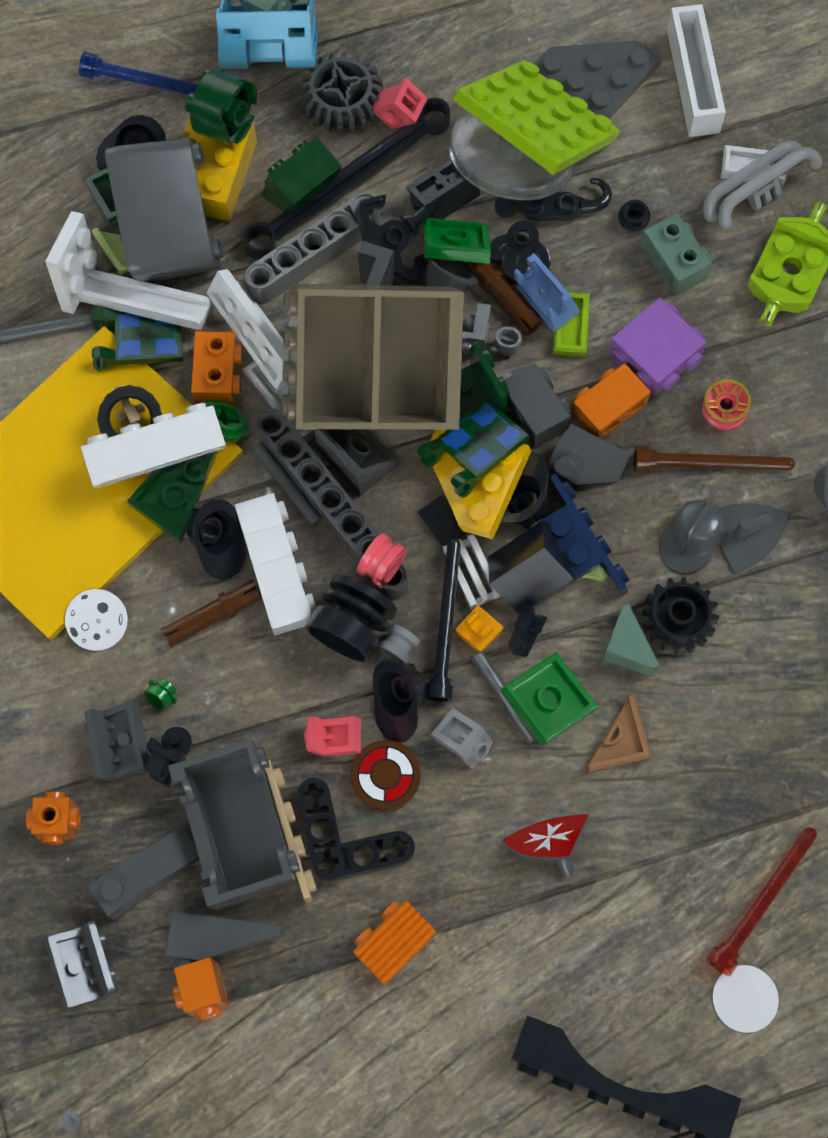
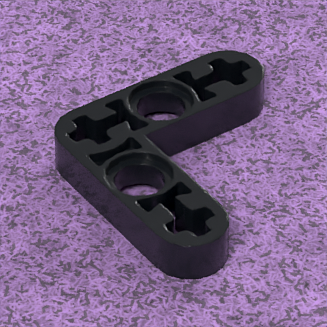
(345, 851)

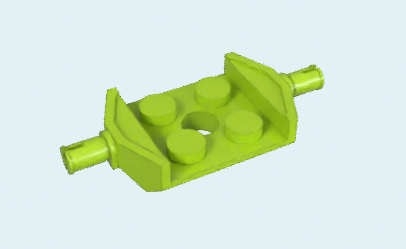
(797, 242)

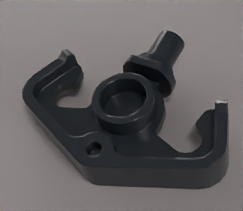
(393, 234)

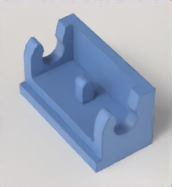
(545, 294)

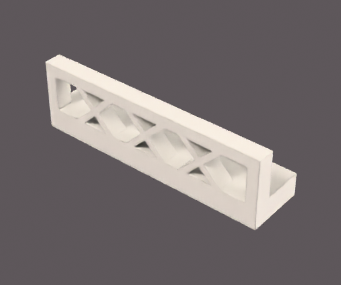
(250, 325)

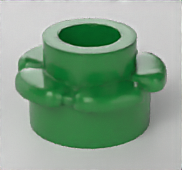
(160, 694)

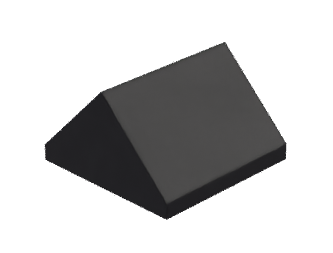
(529, 568)

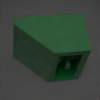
(301, 175)

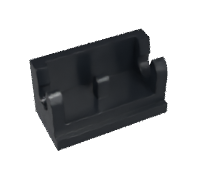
(442, 191)

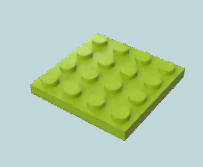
(537, 116)

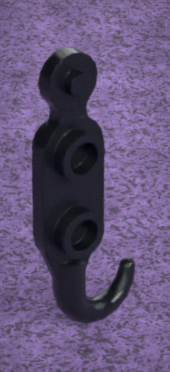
(556, 207)

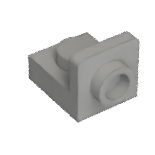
(477, 328)
(463, 737)

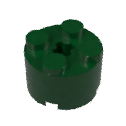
(222, 106)

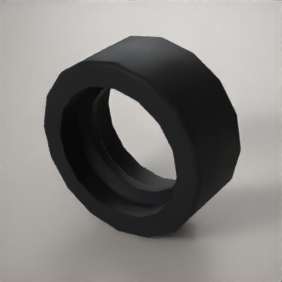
(123, 393)

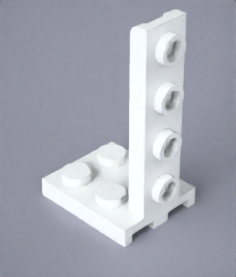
(75, 280)

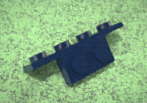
(576, 540)

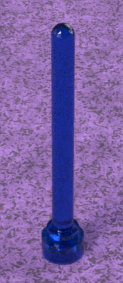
(93, 66)

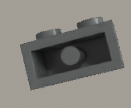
(536, 405)

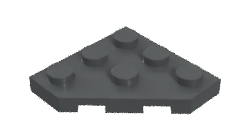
(601, 72)

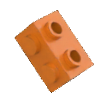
(216, 367)
(200, 989)

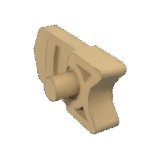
(130, 412)

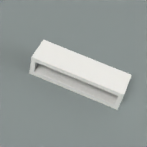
(695, 70)
(153, 446)

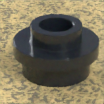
(637, 208)

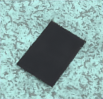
(441, 520)

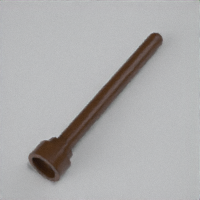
(647, 458)

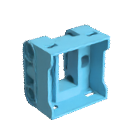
(264, 35)

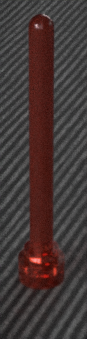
(725, 956)

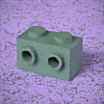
(676, 254)

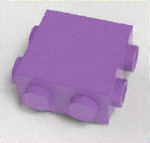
(658, 346)

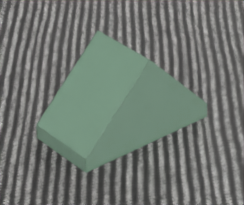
(629, 645)

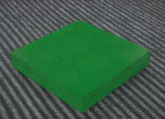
(456, 240)
(549, 699)

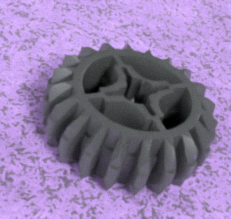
(326, 103)

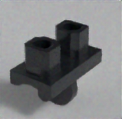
(174, 747)

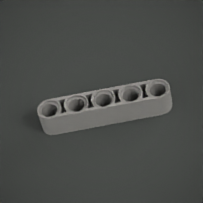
(305, 260)

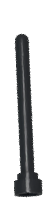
(439, 686)

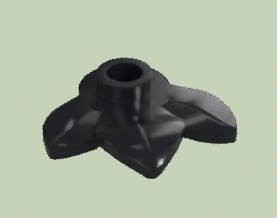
(515, 253)

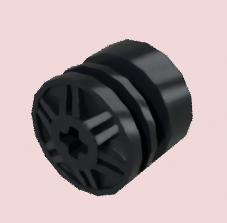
(353, 613)

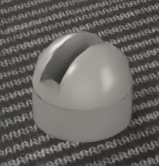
(507, 341)

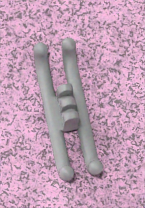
(758, 181)

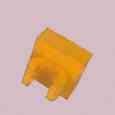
(479, 629)

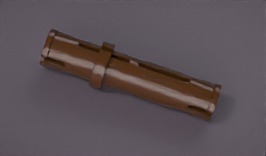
(494, 282)
(211, 613)

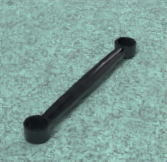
(349, 177)

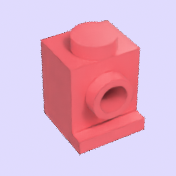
(400, 104)

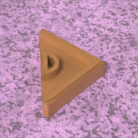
(624, 742)

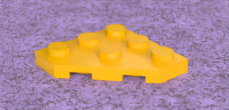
(486, 504)

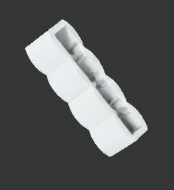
(274, 563)

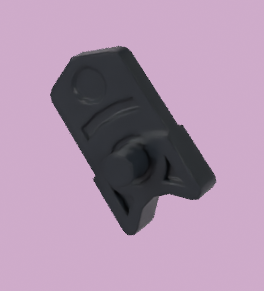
(526, 630)

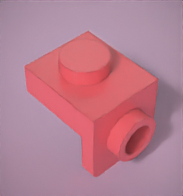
(333, 736)

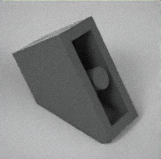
(587, 458)

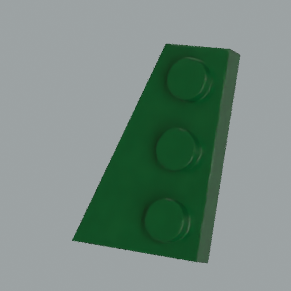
(172, 494)

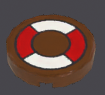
(385, 775)

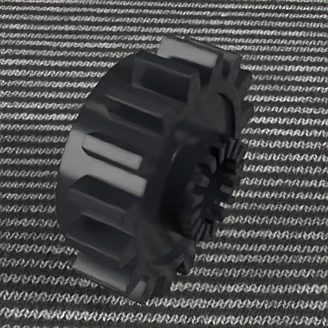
(681, 597)

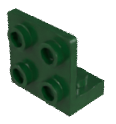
(481, 382)

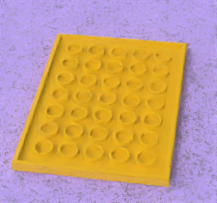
(53, 523)

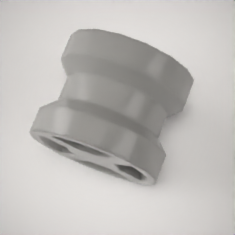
(398, 644)

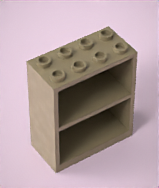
(373, 356)

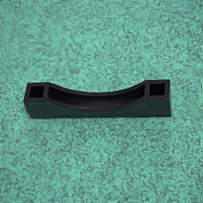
(698, 1109)

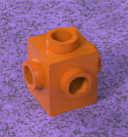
(62, 826)

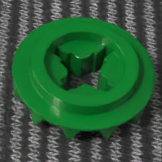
(234, 422)

